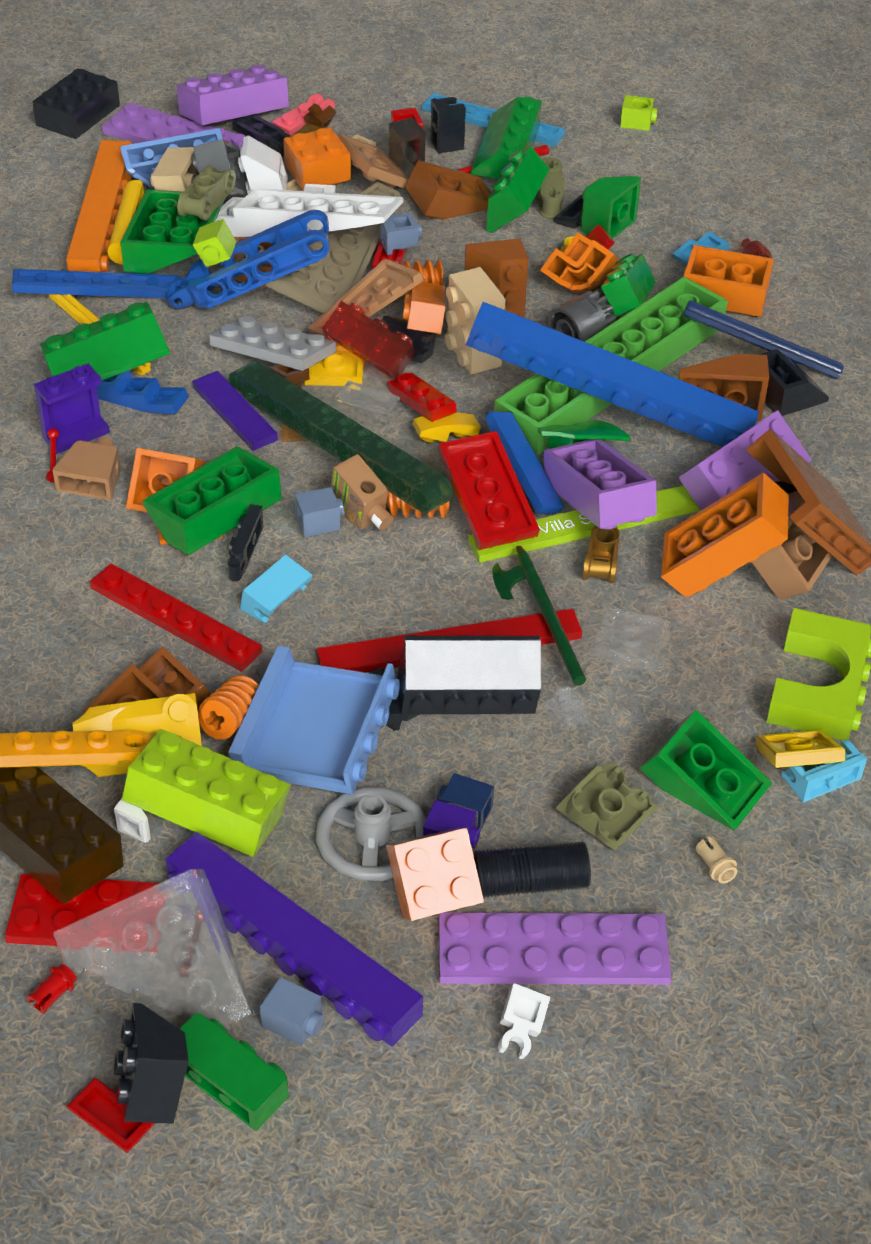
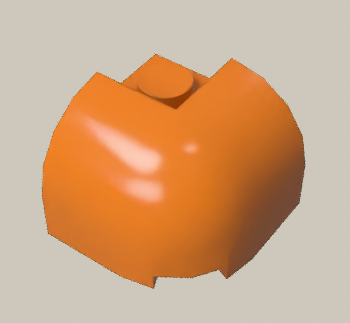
(580, 266)

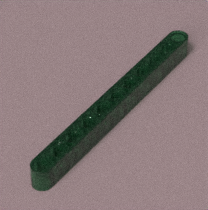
(342, 436)

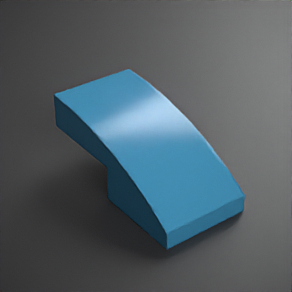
(708, 240)

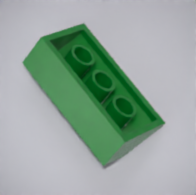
(508, 130)
(108, 345)
(213, 499)

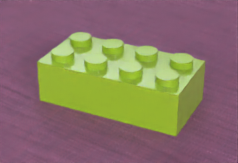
(206, 792)

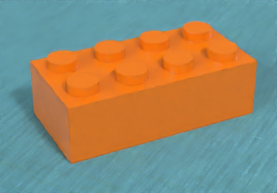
(725, 535)

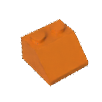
(155, 471)

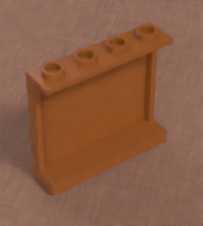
(825, 513)

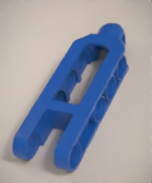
(286, 255)

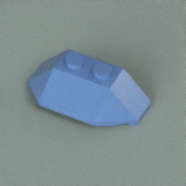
(143, 157)

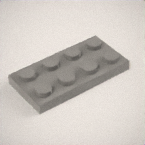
(273, 343)

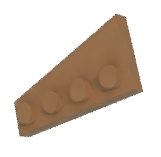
(375, 291)

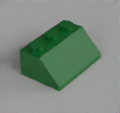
(515, 188)

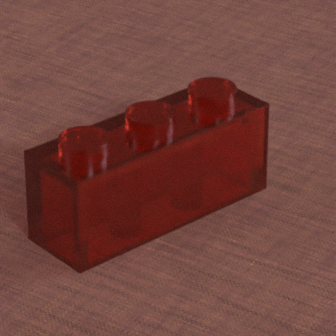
(369, 339)

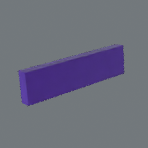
(235, 410)

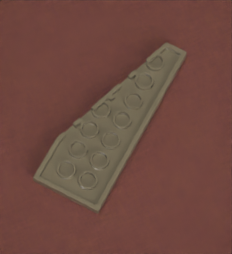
(333, 276)

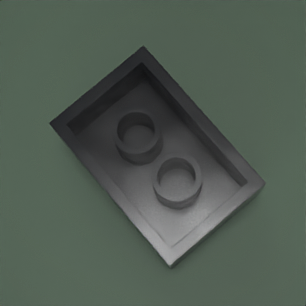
(76, 103)

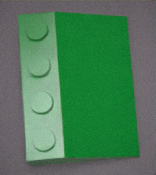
(159, 234)

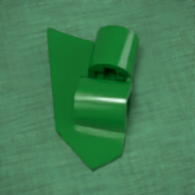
(595, 429)

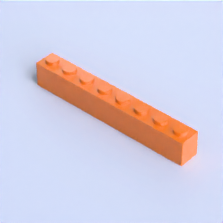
(99, 210)

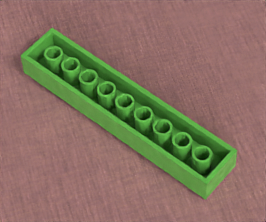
(647, 335)

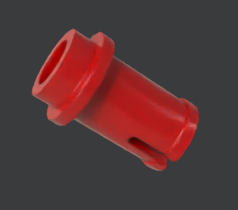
(52, 988)

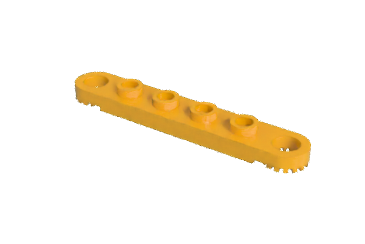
(70, 748)

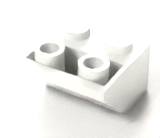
(262, 166)

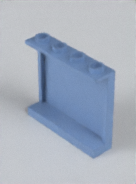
(314, 723)

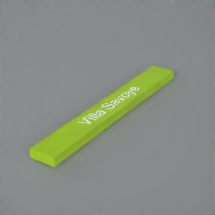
(575, 526)

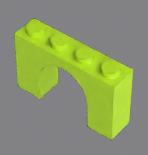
(832, 707)

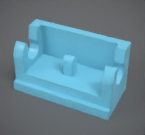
(274, 588)
(818, 779)

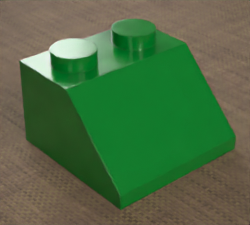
(611, 204)

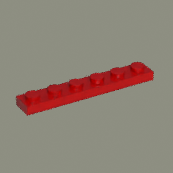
(176, 617)

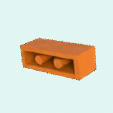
(425, 307)

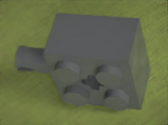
(222, 156)

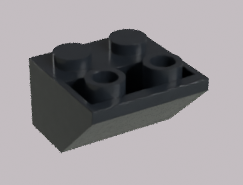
(790, 386)
(150, 1067)

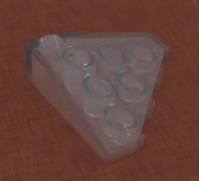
(164, 946)

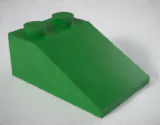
(706, 771)

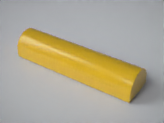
(129, 203)

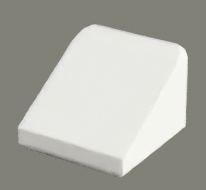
(132, 821)

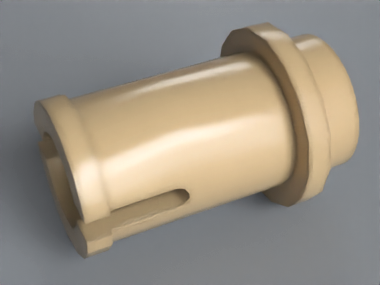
(717, 860)

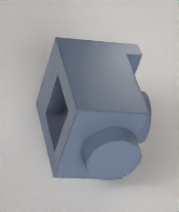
(400, 232)

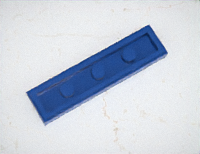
(525, 463)

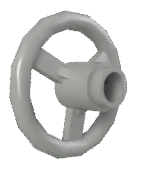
(372, 828)

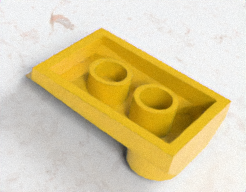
(173, 714)

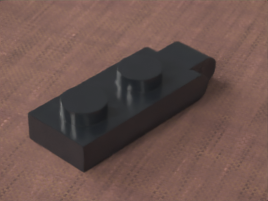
(244, 543)

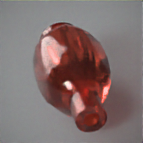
(755, 248)

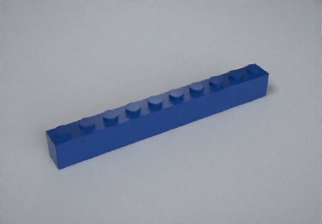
(609, 376)

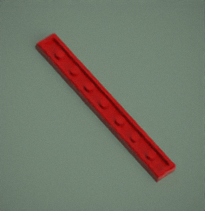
(376, 653)

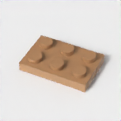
(374, 163)

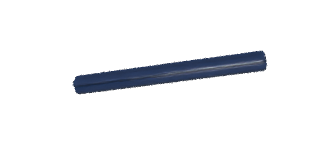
(763, 339)

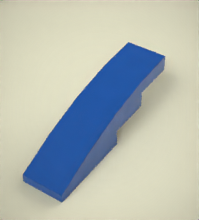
(142, 394)

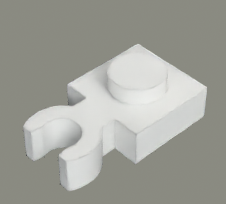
(524, 1015)

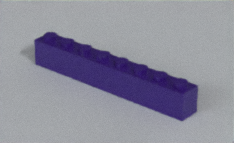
(302, 943)

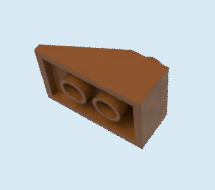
(446, 192)
(734, 377)

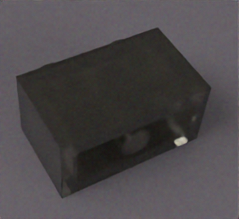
(406, 144)

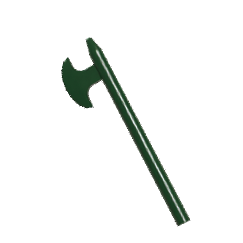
(507, 579)

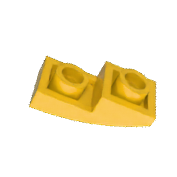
(458, 424)

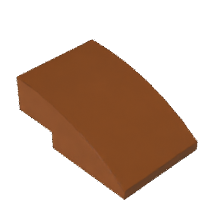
(154, 679)

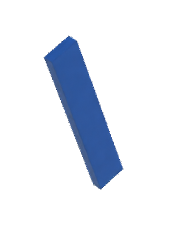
(91, 283)

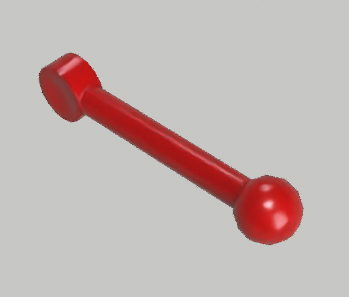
(53, 434)

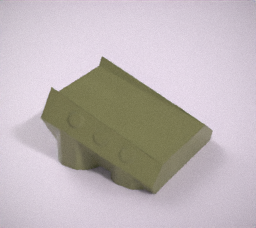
(607, 805)

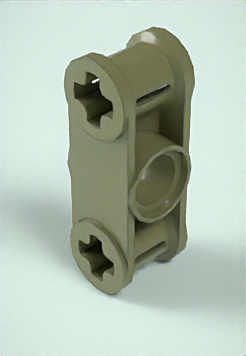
(552, 190)
(206, 192)

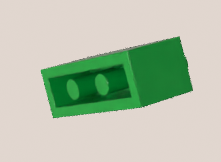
(628, 283)
(233, 1072)

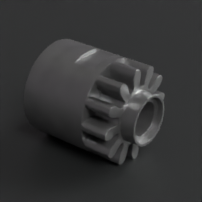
(582, 316)

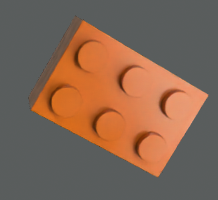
(732, 275)

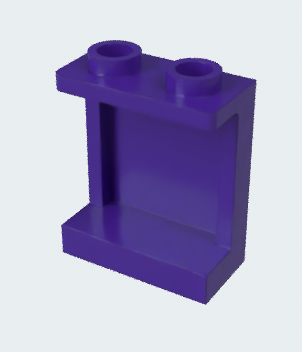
(71, 407)

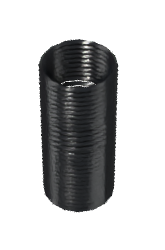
(548, 866)

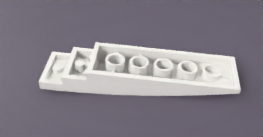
(270, 207)

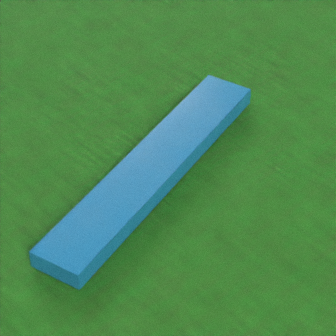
(481, 115)

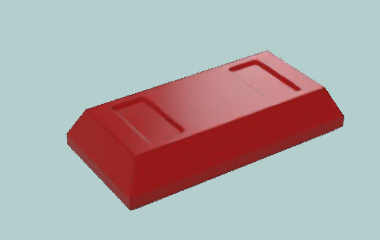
(99, 1109)

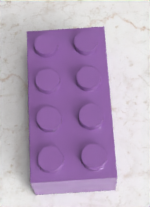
(232, 94)
(734, 465)
(601, 483)

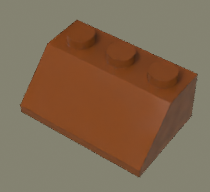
(506, 267)

